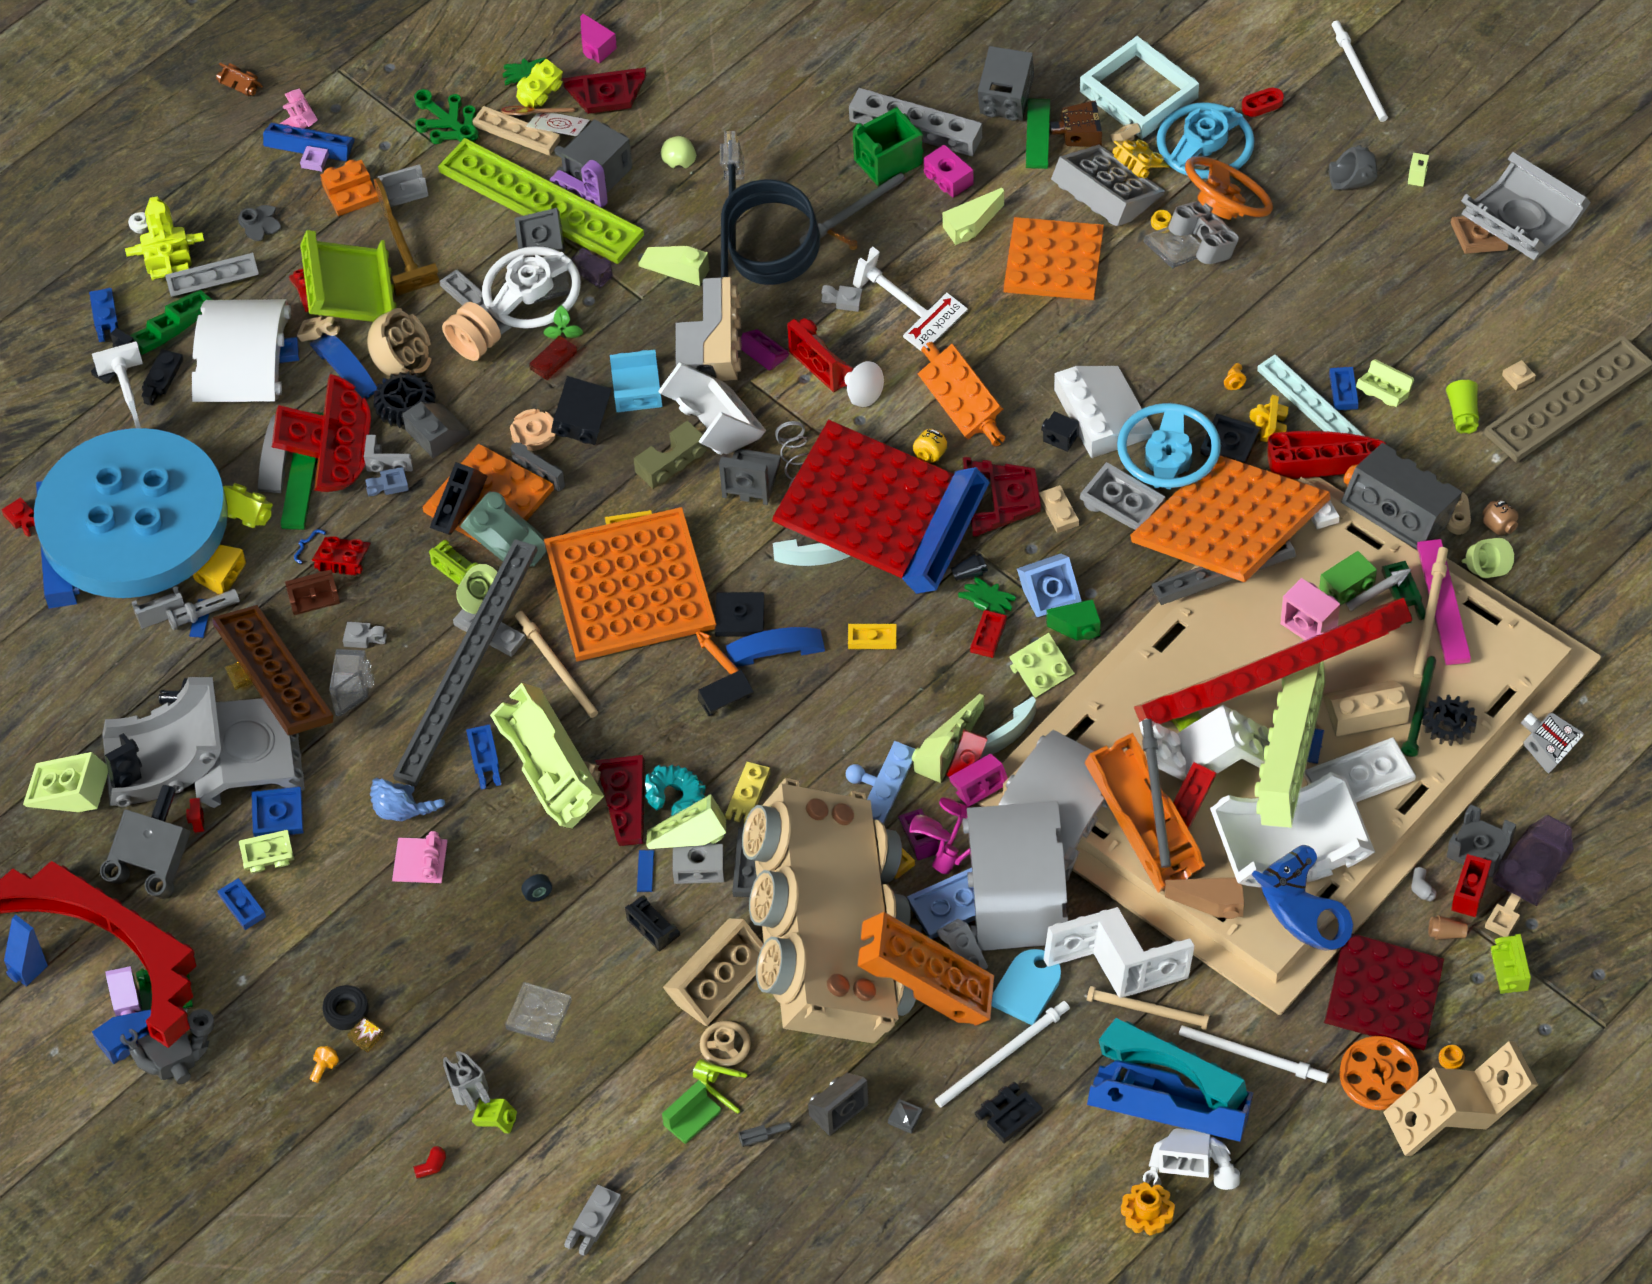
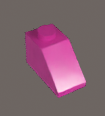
(596, 39)

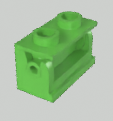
(1348, 578)

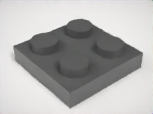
(540, 230)

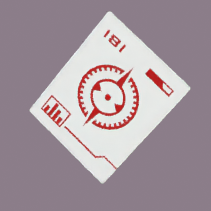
(558, 123)

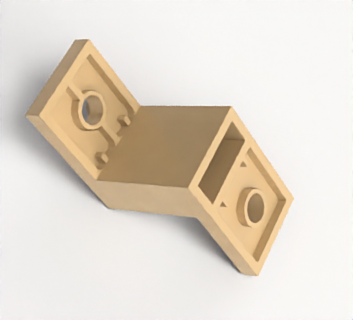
(1460, 1098)

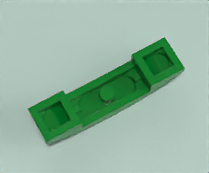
(1037, 133)

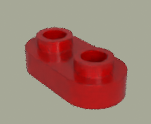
(1259, 102)

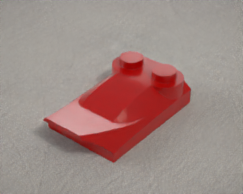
(815, 355)

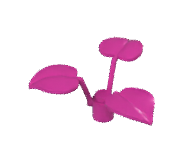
(947, 855)

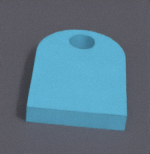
(1026, 988)

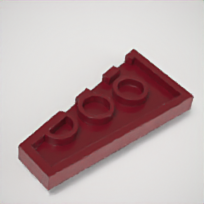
(624, 793)

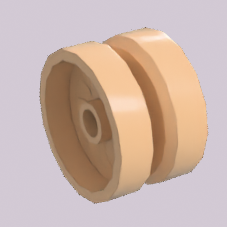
(471, 331)

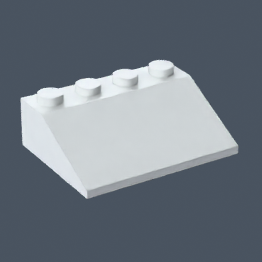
(1101, 404)

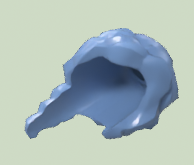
(396, 801)

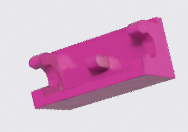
(979, 779)

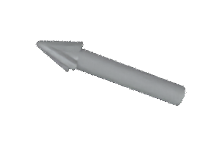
(1396, 578)

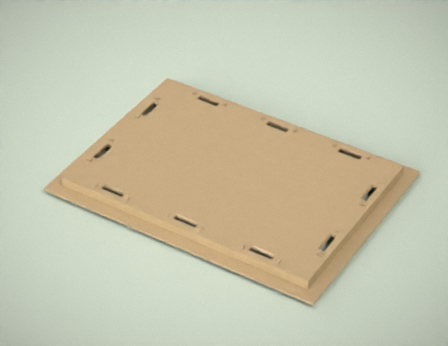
(1242, 624)

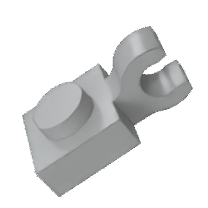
(846, 298)
(360, 634)

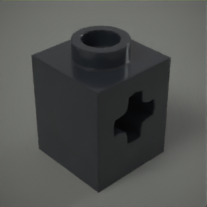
(1060, 431)

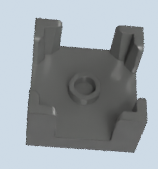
(1481, 840)

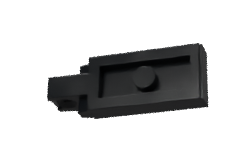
(161, 375)

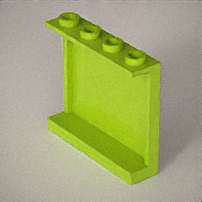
(346, 279)

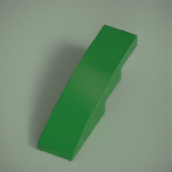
(176, 319)

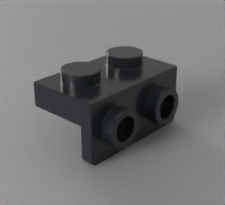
(124, 763)

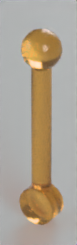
(853, 244)

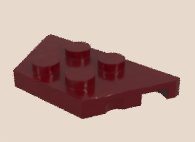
(606, 90)

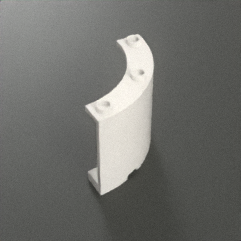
(239, 350)
(1323, 820)

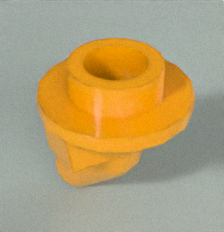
(1235, 378)
(325, 1058)

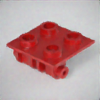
(342, 552)

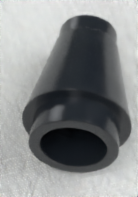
(970, 568)

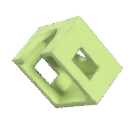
(1418, 172)

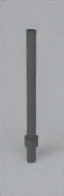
(847, 212)
(1150, 746)

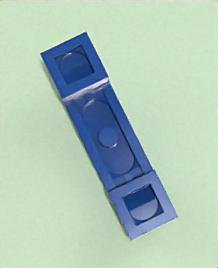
(344, 364)
(775, 642)

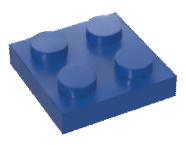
(277, 811)

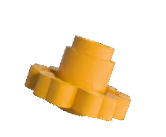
(1147, 1208)

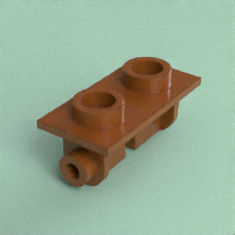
(246, 82)

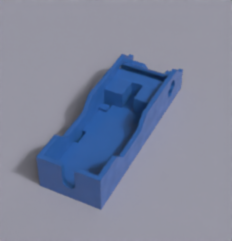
(1165, 1099)

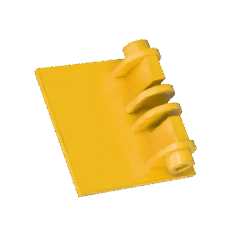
(1138, 157)

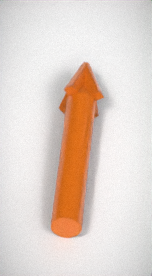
(705, 641)

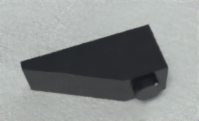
(458, 497)

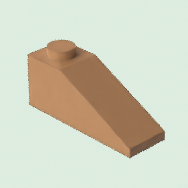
(1212, 896)

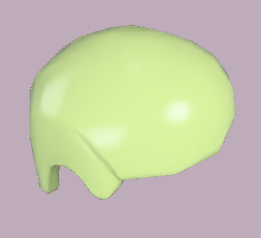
(678, 151)

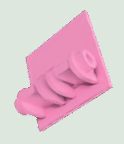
(420, 859)

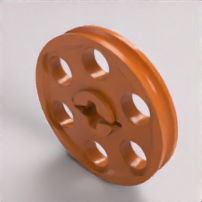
(1385, 1064)

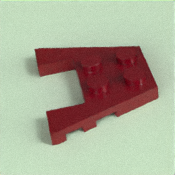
(1013, 494)

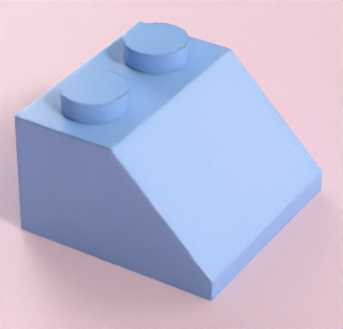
(1049, 583)

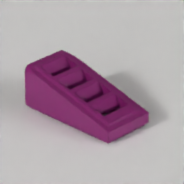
(924, 847)

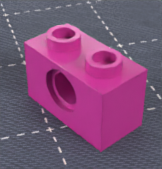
(948, 171)

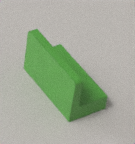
(690, 1113)

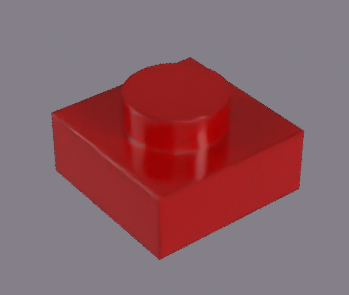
(195, 815)

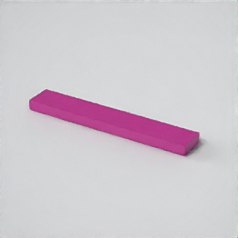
(1447, 612)

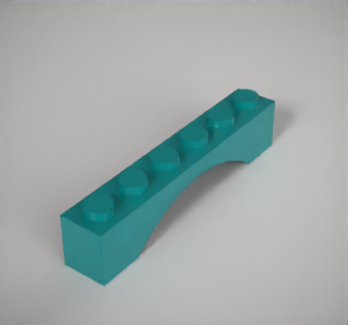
(1129, 1044)

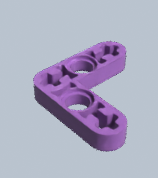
(593, 185)

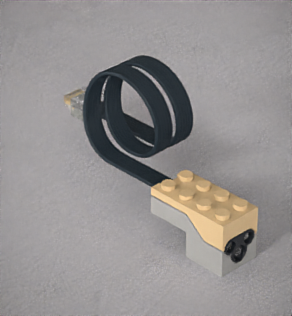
(714, 342)

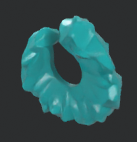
(679, 779)

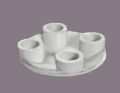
(864, 384)

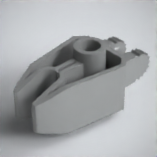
(466, 1081)

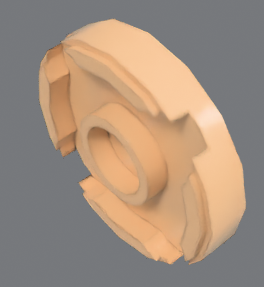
(533, 429)

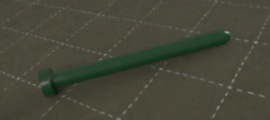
(1410, 747)

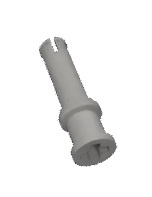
(190, 613)

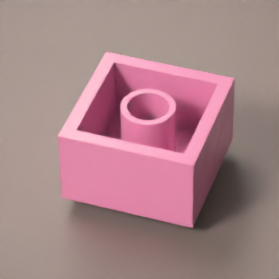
(1309, 610)

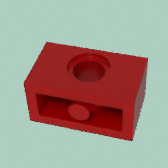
(1471, 885)

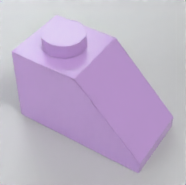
(123, 991)

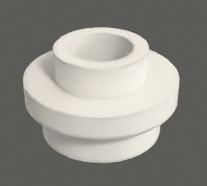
(138, 223)

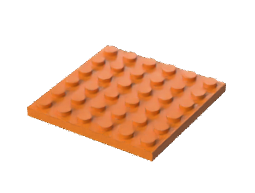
(1231, 518)
(629, 584)

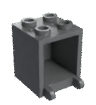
(1006, 69)
(599, 144)

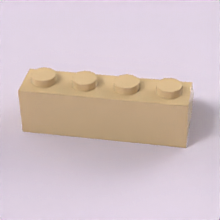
(716, 971)

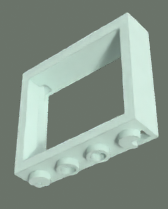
(1120, 110)

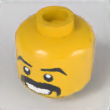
(930, 445)

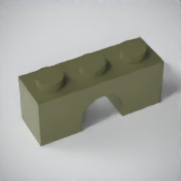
(657, 467)

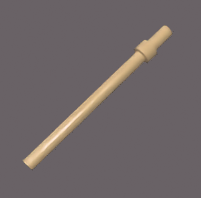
(1438, 572)
(533, 632)

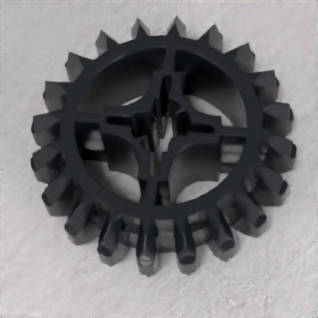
(390, 396)

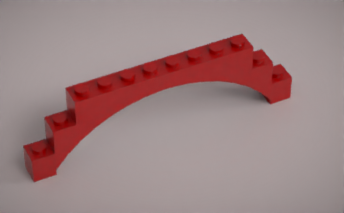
(1277, 665)
(164, 958)

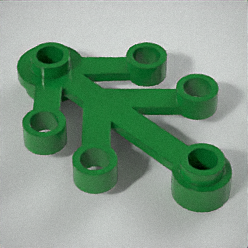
(424, 100)

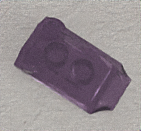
(1536, 859)

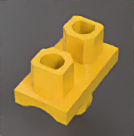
(1267, 416)

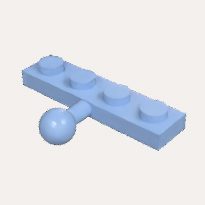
(888, 782)

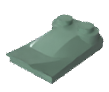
(498, 526)

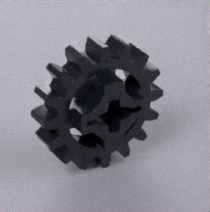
(1449, 720)

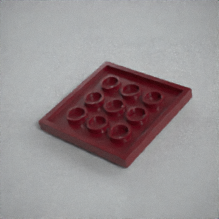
(1384, 991)

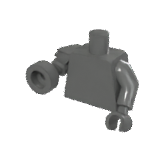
(177, 1059)

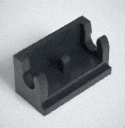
(724, 692)
(651, 923)

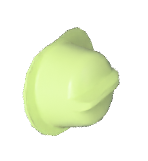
(1490, 558)
(475, 587)

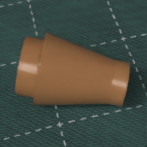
(1446, 928)

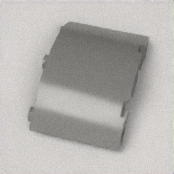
(174, 743)
(1059, 774)
(1016, 873)

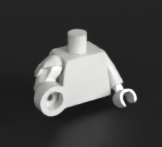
(1190, 1154)

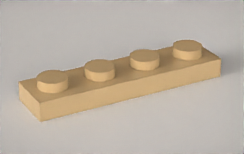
(516, 130)

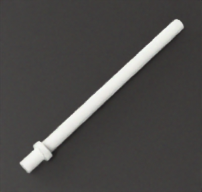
(1052, 1015)

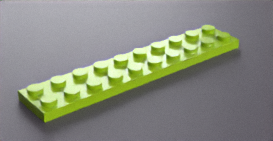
(531, 194)

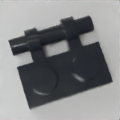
(1014, 1116)

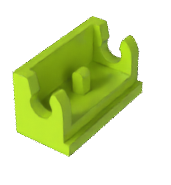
(450, 561)
(1510, 964)

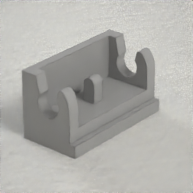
(404, 185)
(155, 610)

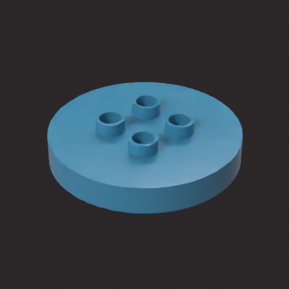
(131, 513)

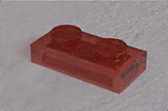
(553, 357)

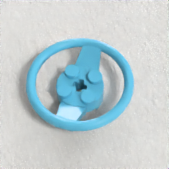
(1204, 133)
(1169, 448)

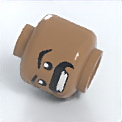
(1500, 517)

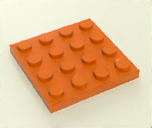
(1053, 258)
(517, 485)

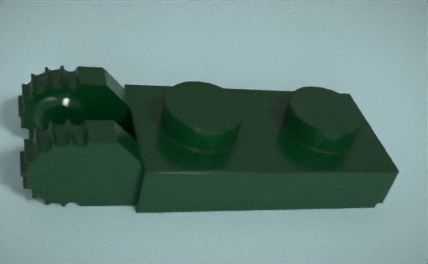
(1406, 590)

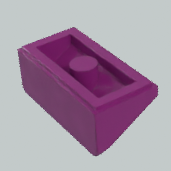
(763, 349)

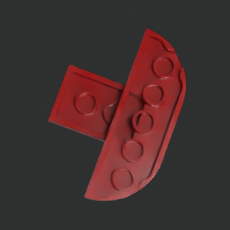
(333, 438)

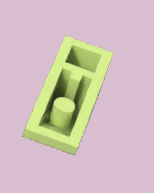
(971, 217)
(677, 262)

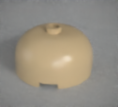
(396, 342)

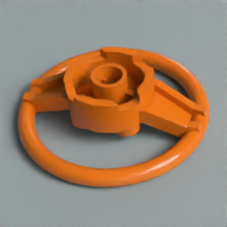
(1222, 194)

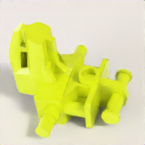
(164, 245)

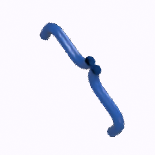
(306, 541)

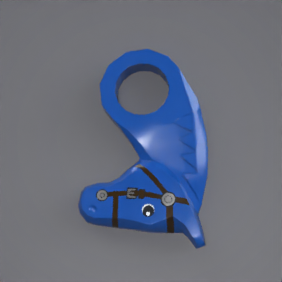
(1296, 909)

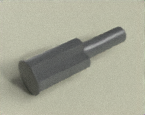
(761, 1133)

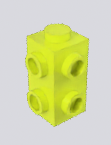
(539, 84)
(248, 507)

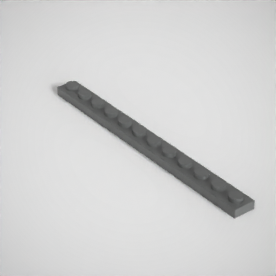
(465, 663)

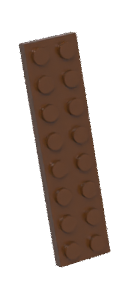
(273, 670)

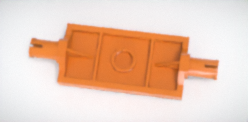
(961, 393)

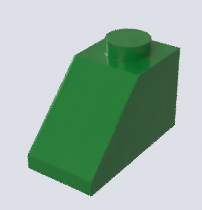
(1075, 620)

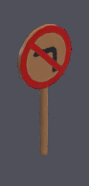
(522, 110)

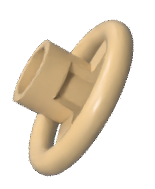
(724, 1031)

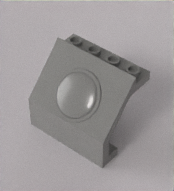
(1527, 208)
(252, 752)

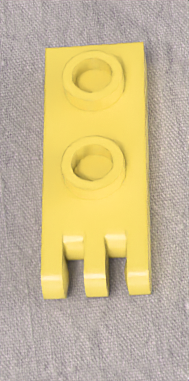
(748, 791)

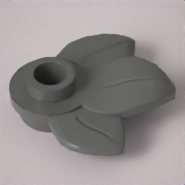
(259, 222)

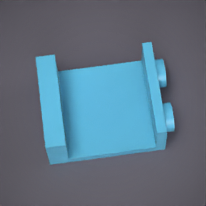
(635, 380)

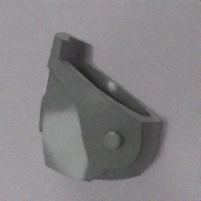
(1353, 169)

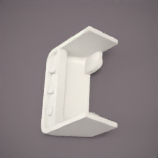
(718, 407)

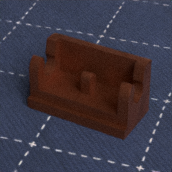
(312, 592)

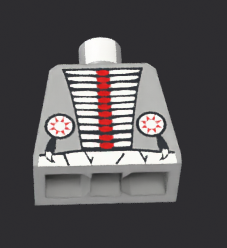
(1550, 739)

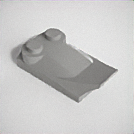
(1121, 496)

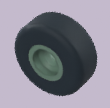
(536, 887)

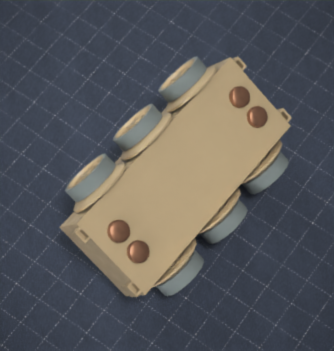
(816, 882)

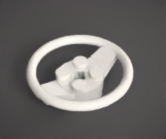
(528, 281)

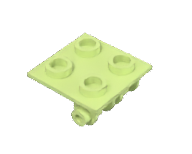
(1041, 665)

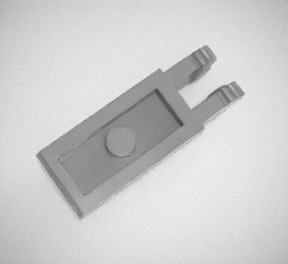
(593, 1218)

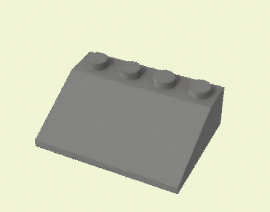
(1105, 184)

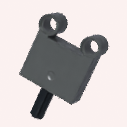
(149, 845)

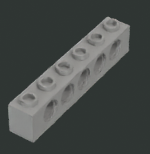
(936, 126)

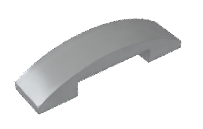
(271, 464)

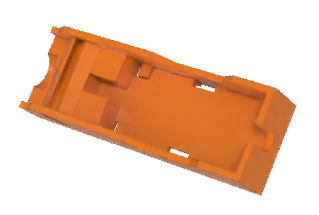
(1123, 785)
(928, 968)

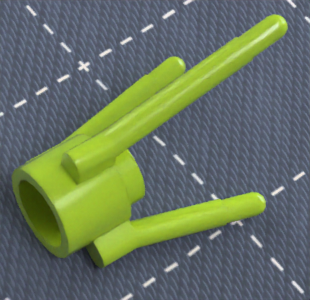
(709, 1072)

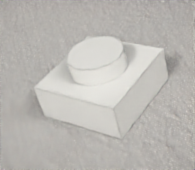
(1325, 516)

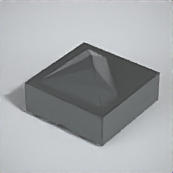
(905, 1116)

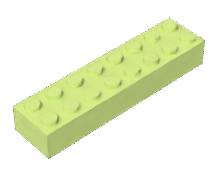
(1289, 745)

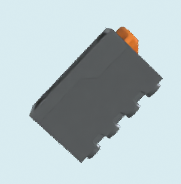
(1399, 496)

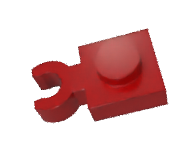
(19, 514)

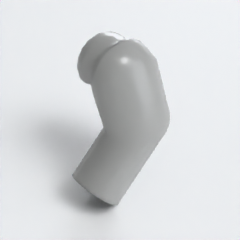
(1421, 887)

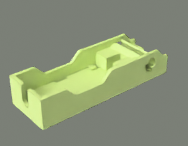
(548, 756)

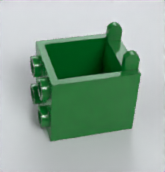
(887, 146)

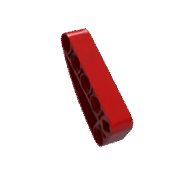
(1317, 452)

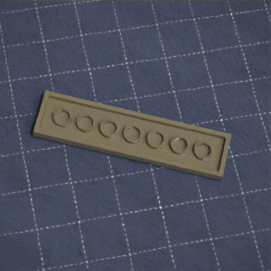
(1568, 398)

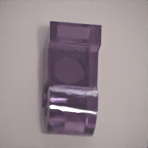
(592, 267)

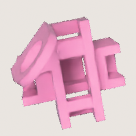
(303, 113)

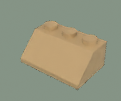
(1367, 707)

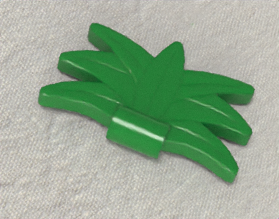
(516, 72)
(987, 597)

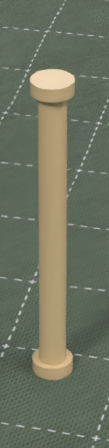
(1142, 1006)

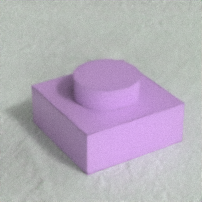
(314, 158)

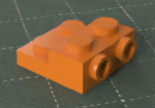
(349, 187)

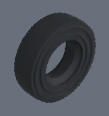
(339, 994)

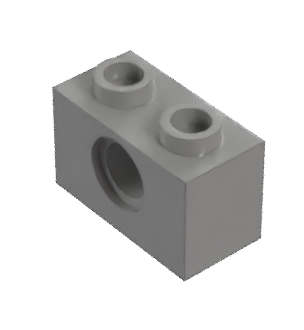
(708, 871)

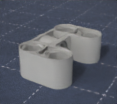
(1217, 238)

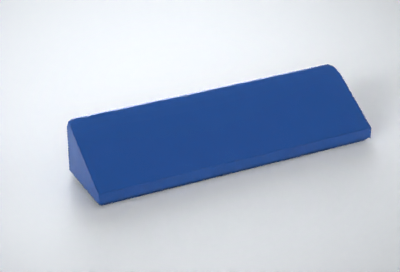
(297, 139)

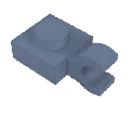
(390, 481)

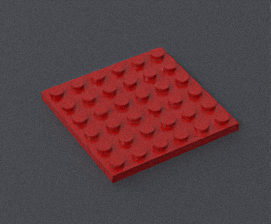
(863, 498)

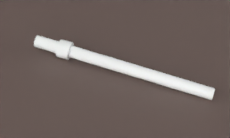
(1345, 41)
(1301, 1069)

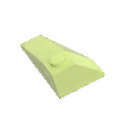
(938, 749)

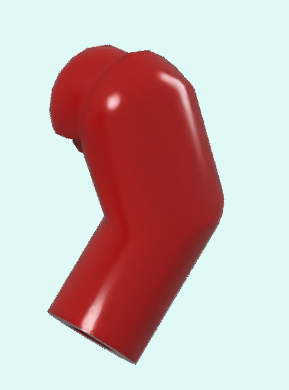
(433, 1164)

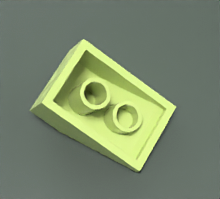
(67, 783)
(690, 827)

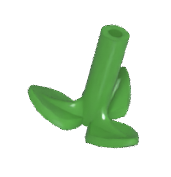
(562, 318)

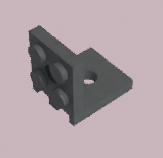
(749, 474)

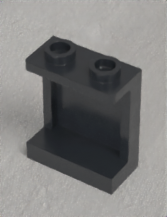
(580, 410)

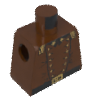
(1079, 125)

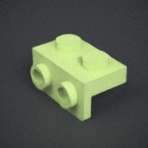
(1386, 383)
(266, 851)

